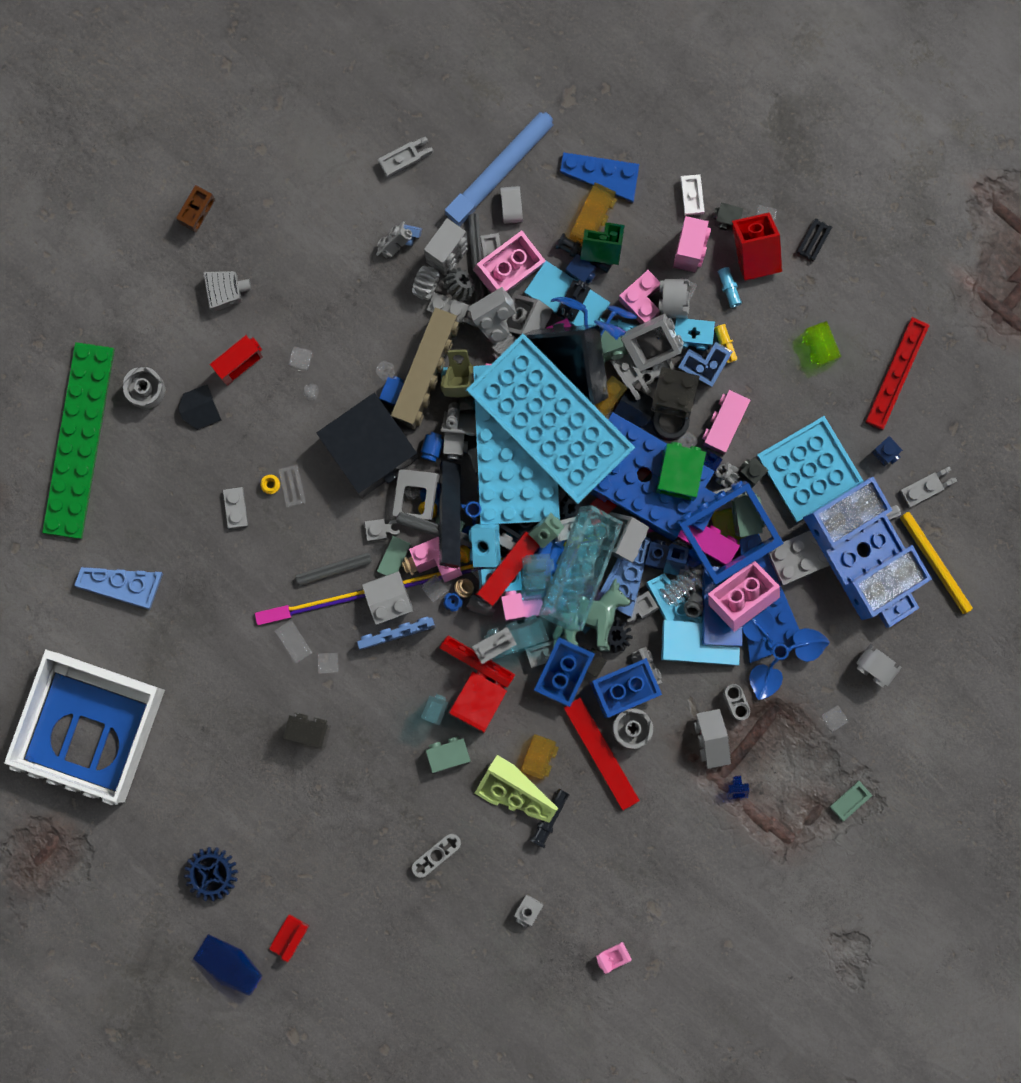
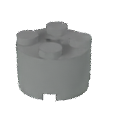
(675, 298)
(148, 377)
(878, 665)
(641, 721)

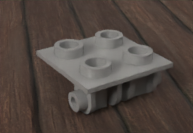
(458, 422)

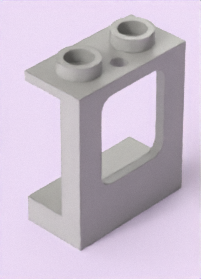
(417, 479)

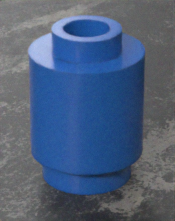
(432, 446)

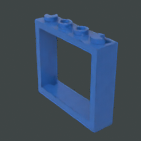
(746, 558)

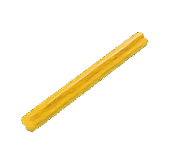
(936, 563)

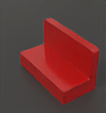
(289, 937)

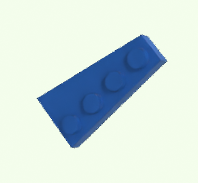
(609, 173)

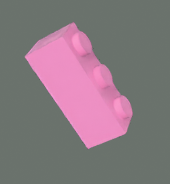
(725, 422)

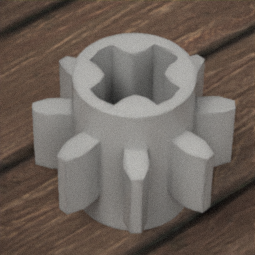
(727, 474)

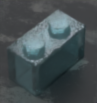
(435, 709)

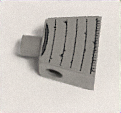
(224, 289)

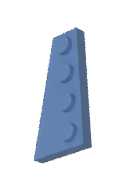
(629, 577)
(125, 586)
(388, 635)

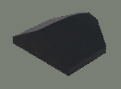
(199, 408)
(633, 410)

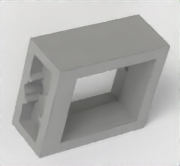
(635, 350)

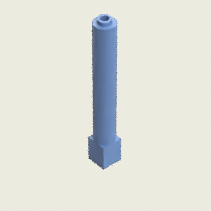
(467, 202)

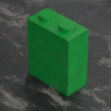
(680, 471)

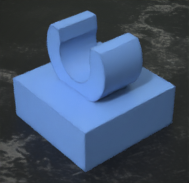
(416, 232)

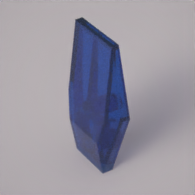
(228, 965)

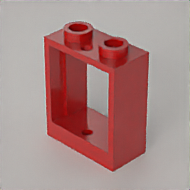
(237, 359)

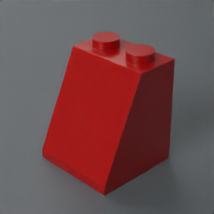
(757, 246)
(478, 701)

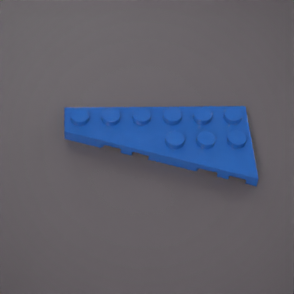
(784, 620)

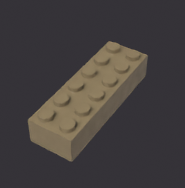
(424, 369)

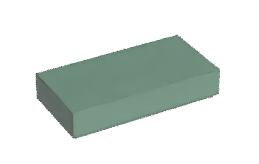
(394, 556)
(850, 801)

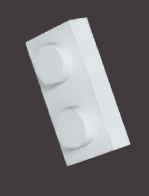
(692, 195)

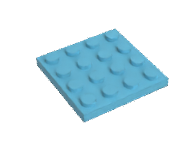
(809, 468)

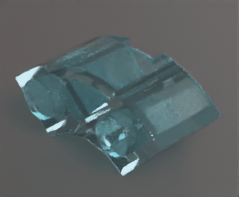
(536, 576)

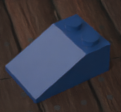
(564, 671)
(625, 688)

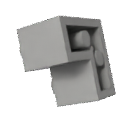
(491, 314)
(712, 738)

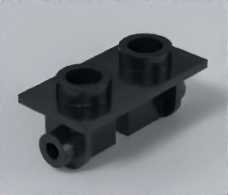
(577, 291)

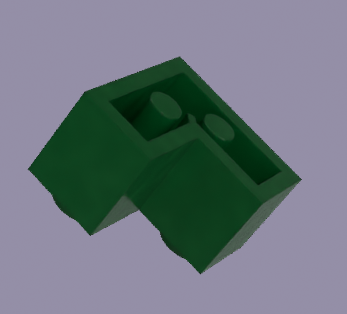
(603, 246)

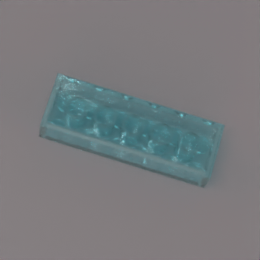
(581, 568)

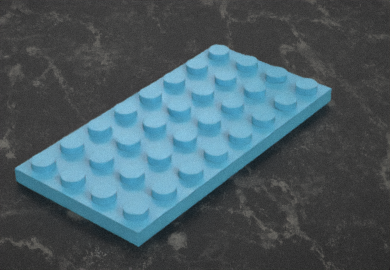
(550, 418)
(510, 479)

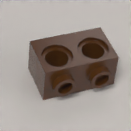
(195, 208)

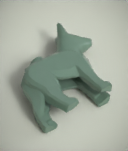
(599, 618)

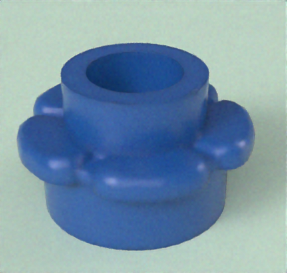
(449, 597)

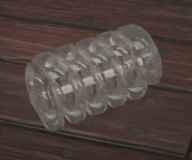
(680, 587)

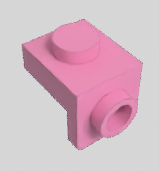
(613, 957)

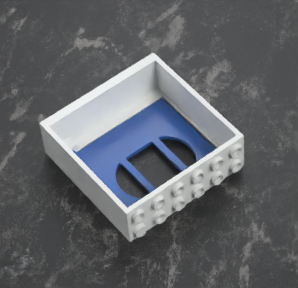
(68, 696)

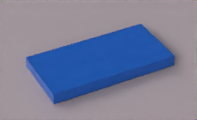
(714, 629)

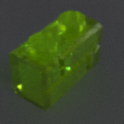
(822, 344)

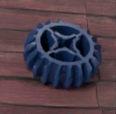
(202, 869)

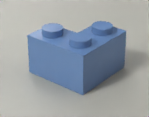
(709, 367)

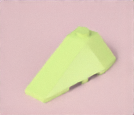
(510, 787)

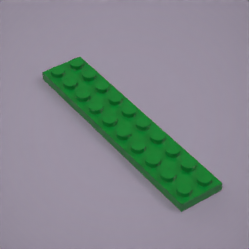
(78, 440)

